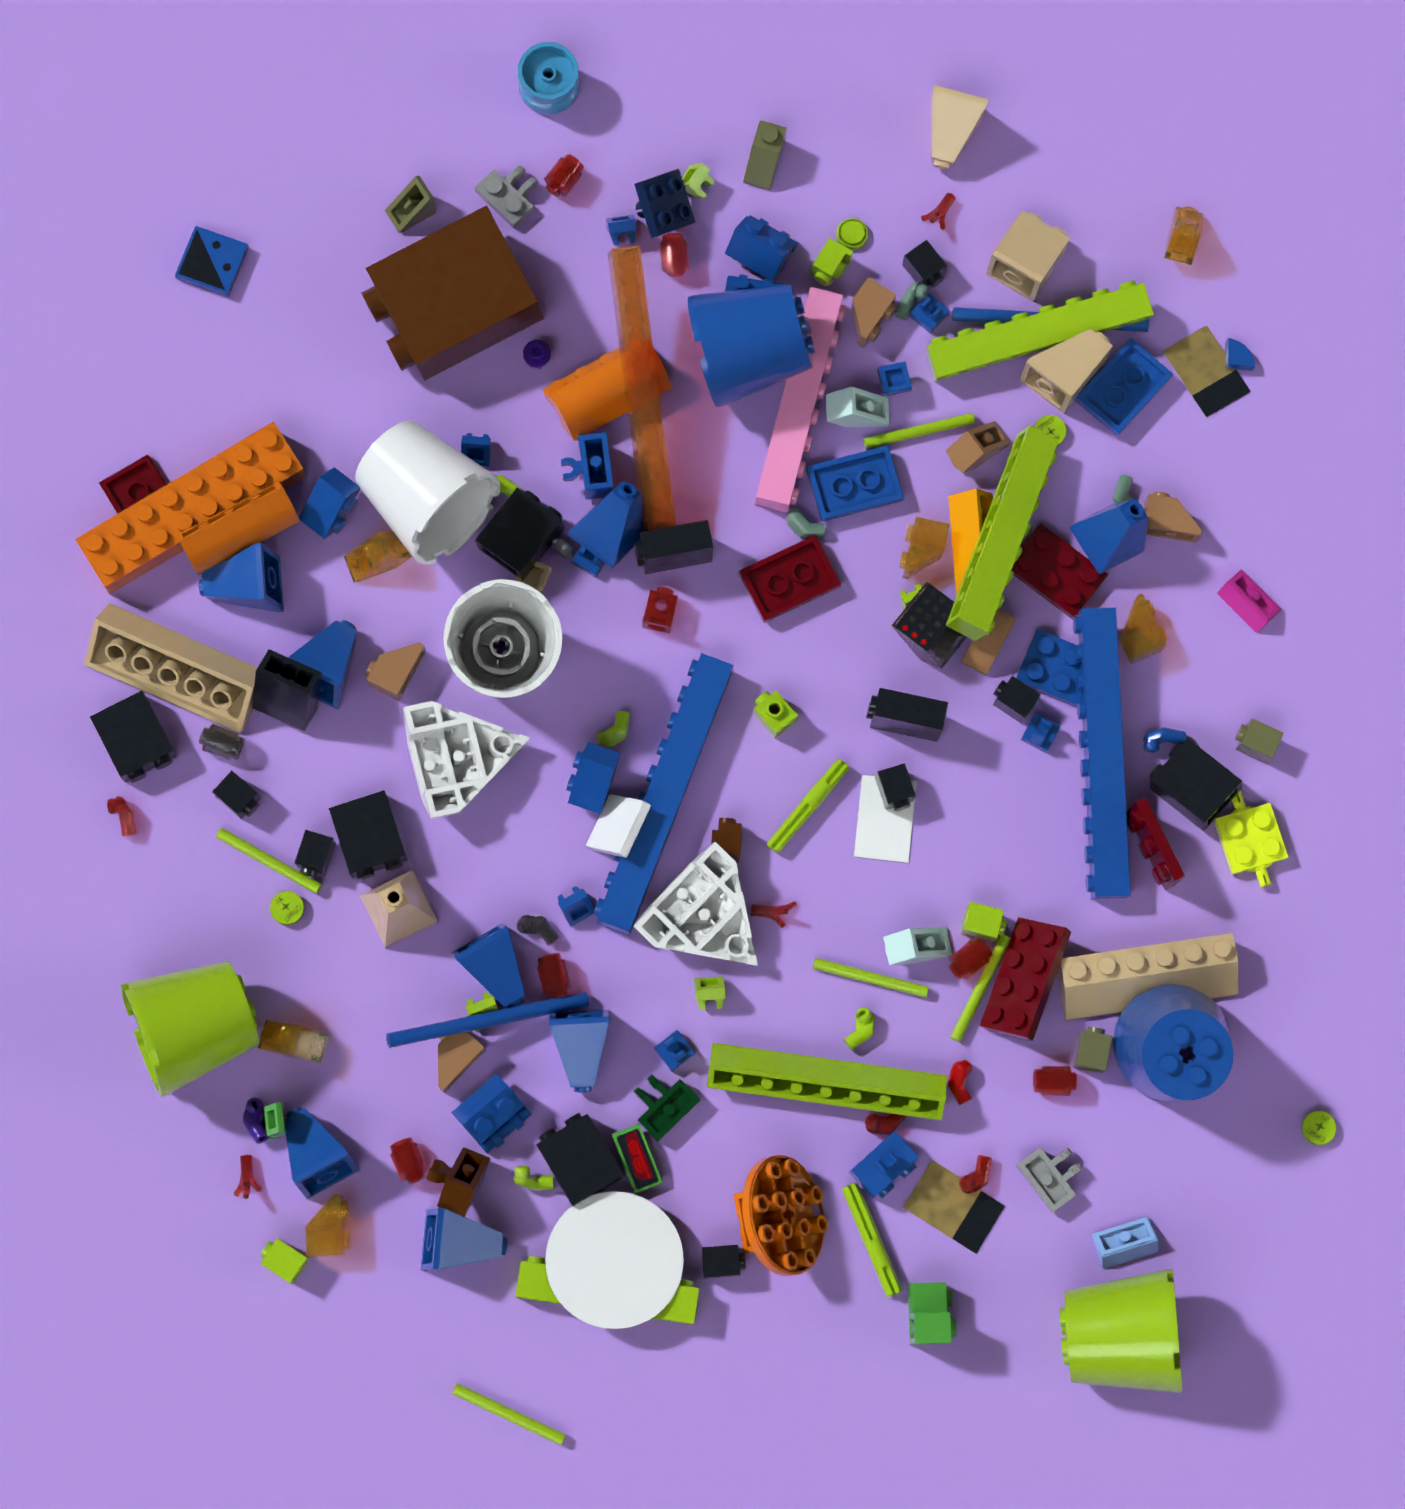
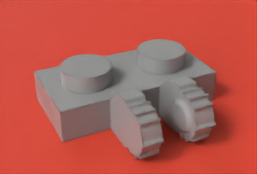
(505, 198)
(1046, 1179)

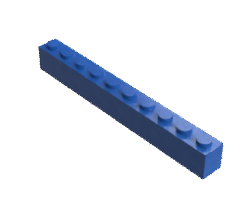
(1102, 753)
(665, 792)

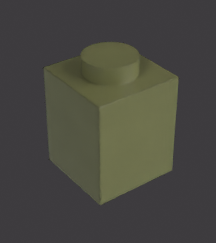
(1258, 740)
(1092, 1050)

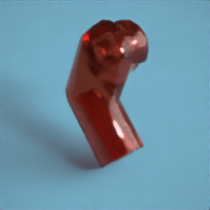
(125, 813)

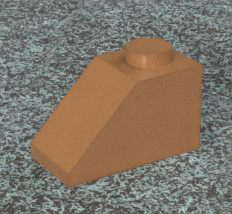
(977, 446)
(1169, 518)
(985, 649)
(395, 670)
(455, 1056)

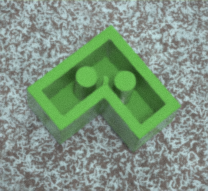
(928, 1314)

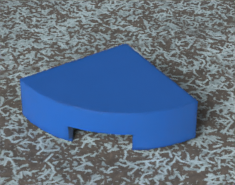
(1238, 356)

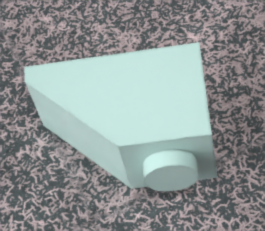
(857, 408)
(917, 945)

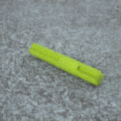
(808, 805)
(872, 1239)

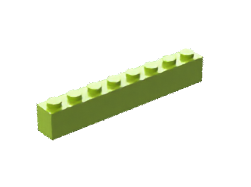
(1038, 331)
(1002, 534)
(827, 1081)

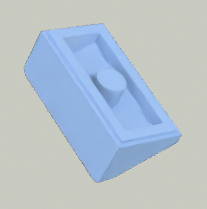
(1125, 1242)

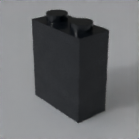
(520, 533)
(674, 547)
(286, 690)
(907, 714)
(133, 737)
(1194, 784)
(368, 835)
(579, 1158)

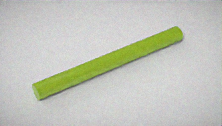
(918, 431)
(268, 860)
(870, 977)
(980, 989)
(508, 1414)

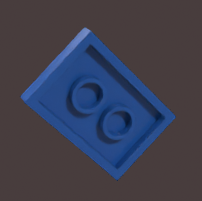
(1123, 387)
(854, 483)
(1051, 668)

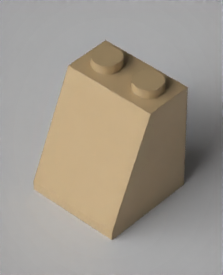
(1027, 255)
(1066, 368)

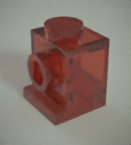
(660, 619)

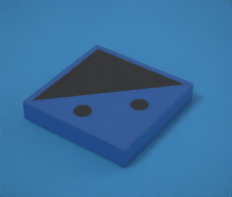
(211, 261)

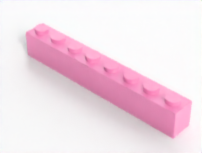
(798, 404)

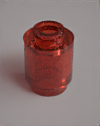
(563, 175)
(674, 254)
(970, 959)
(553, 975)
(1054, 1080)
(408, 1161)

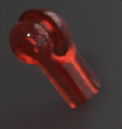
(883, 1124)
(977, 1179)

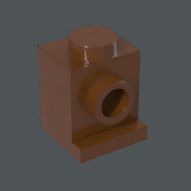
(728, 837)

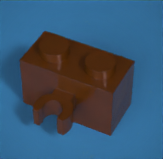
(460, 1181)

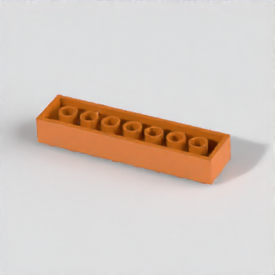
(147, 530)

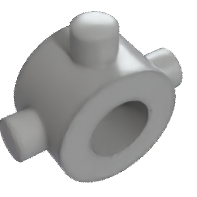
(562, 548)

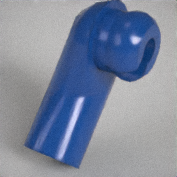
(1162, 735)

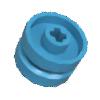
(548, 78)

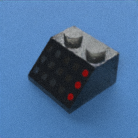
(925, 629)

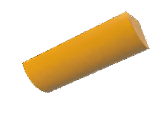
(966, 520)

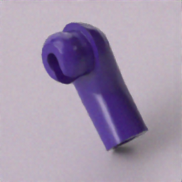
(253, 1119)

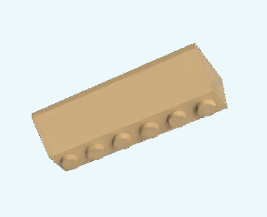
(172, 667)
(1111, 979)

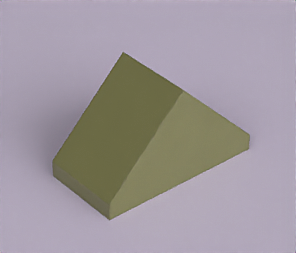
(411, 205)

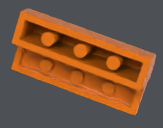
(595, 394)
(238, 528)

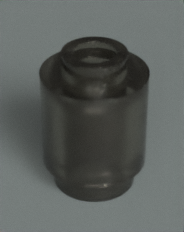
(221, 742)

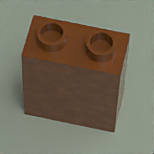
(451, 295)

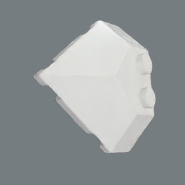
(454, 755)
(702, 911)

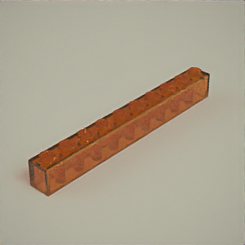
(641, 387)

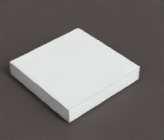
(618, 825)

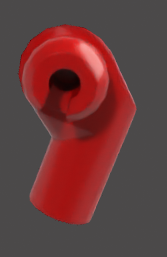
(957, 1079)

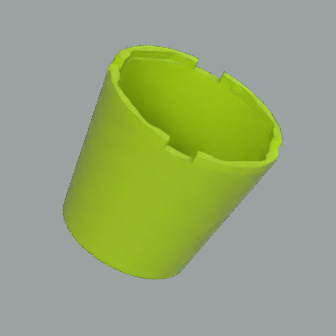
(190, 1022)
(1123, 1333)

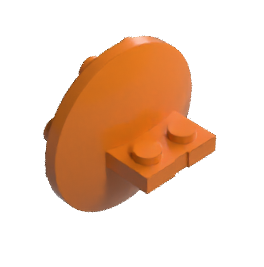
(779, 1216)

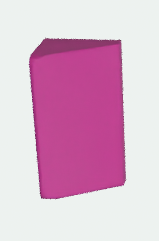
(1249, 601)

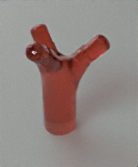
(940, 211)
(772, 911)
(246, 1177)

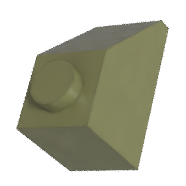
(765, 155)

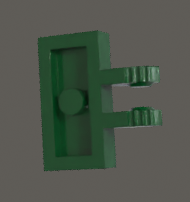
(667, 1109)

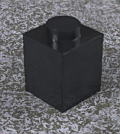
(925, 265)
(1015, 698)
(895, 787)
(237, 795)
(314, 853)
(722, 1261)

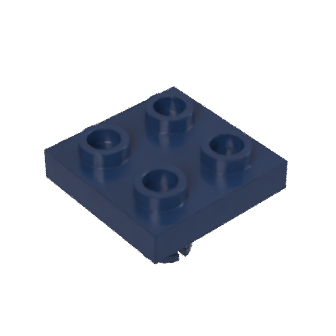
(664, 203)

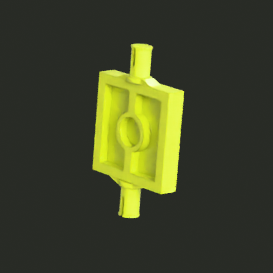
(1251, 839)

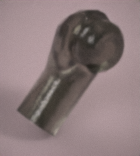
(537, 925)

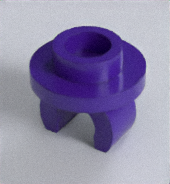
(537, 353)

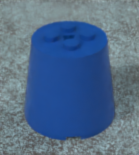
(750, 339)
(1156, 1029)

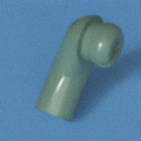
(915, 291)
(1122, 488)
(801, 526)

